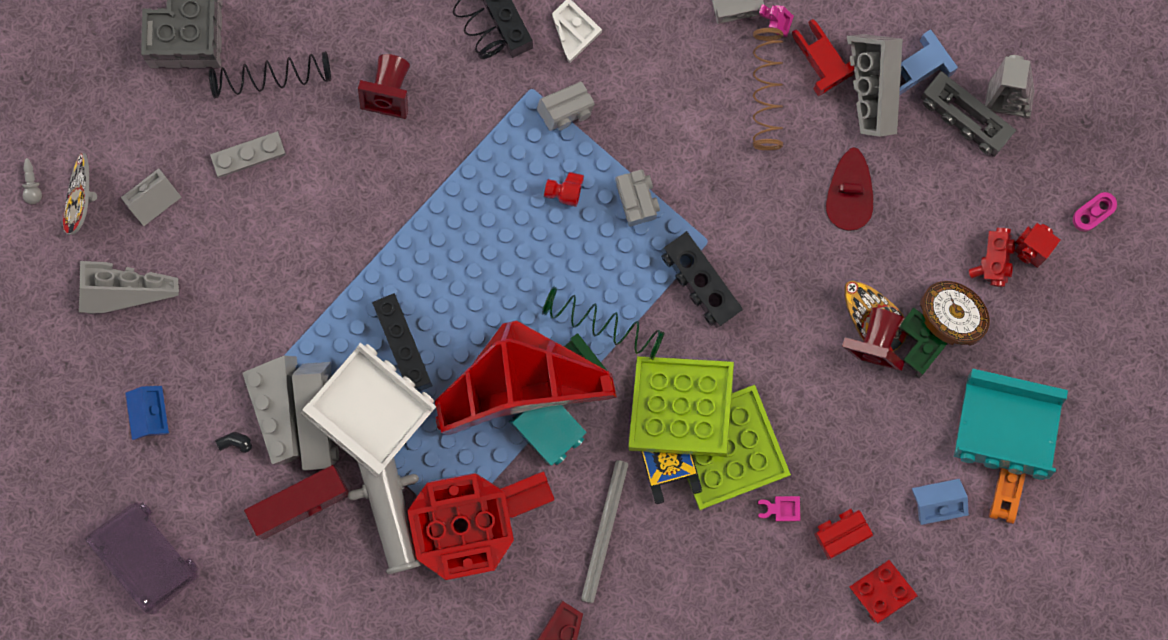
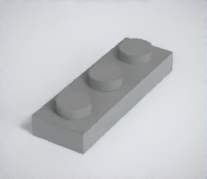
(248, 154)

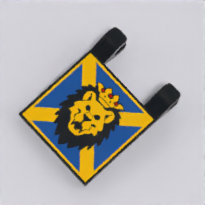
(668, 468)

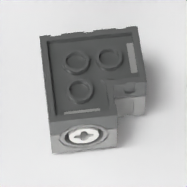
(183, 34)

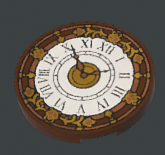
(955, 313)

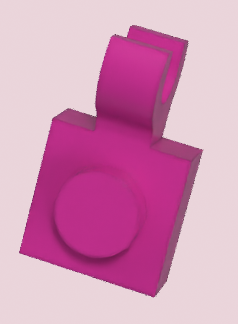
(779, 18)

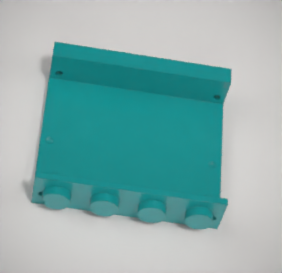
(1009, 424)

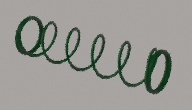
(549, 305)

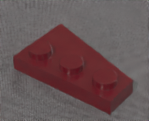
(563, 624)

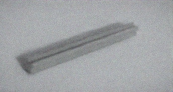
(604, 531)

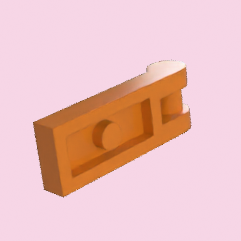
(1007, 490)

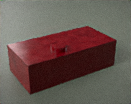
(297, 502)

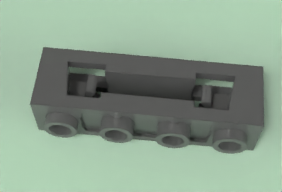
(940, 94)

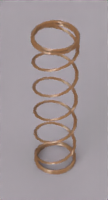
(771, 39)

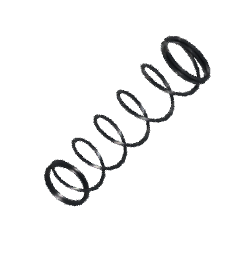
(480, 54)
(214, 84)

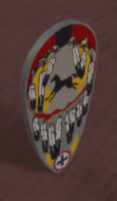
(77, 196)

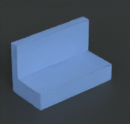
(941, 501)

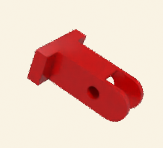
(823, 59)

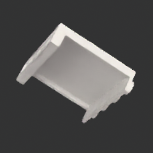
(369, 409)

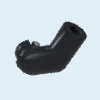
(236, 439)

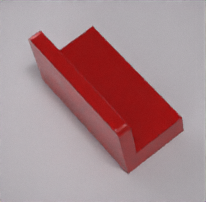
(528, 494)

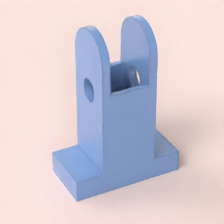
(926, 62)

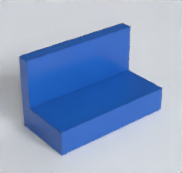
(147, 412)

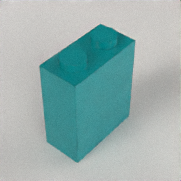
(549, 432)

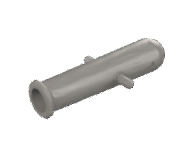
(390, 514)

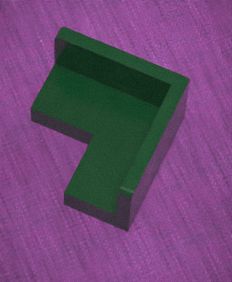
(927, 345)

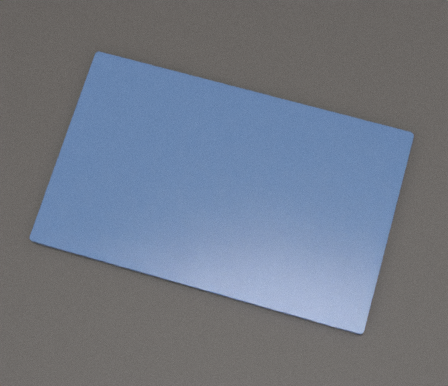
(489, 257)

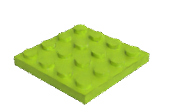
(681, 406)
(751, 458)

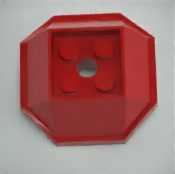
(467, 551)

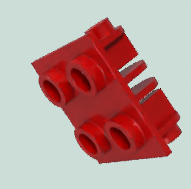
(883, 591)

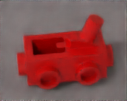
(996, 264)

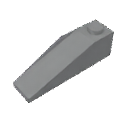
(112, 289)

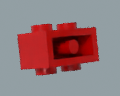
(1036, 244)

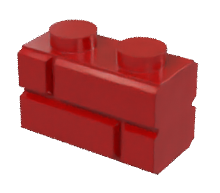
(843, 534)

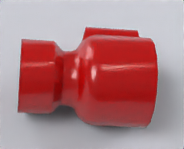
(568, 191)

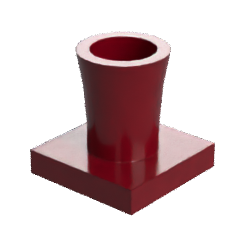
(385, 94)
(878, 340)

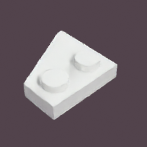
(574, 29)

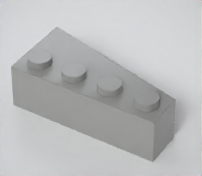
(877, 82)
(1012, 88)
(274, 405)
(315, 447)

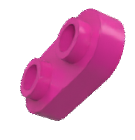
(1094, 212)

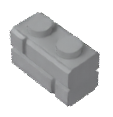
(566, 106)
(636, 197)

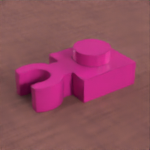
(785, 509)

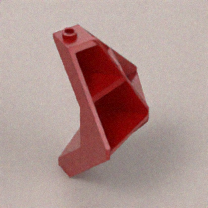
(519, 374)

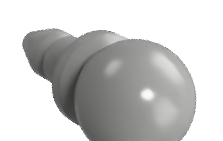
(31, 193)

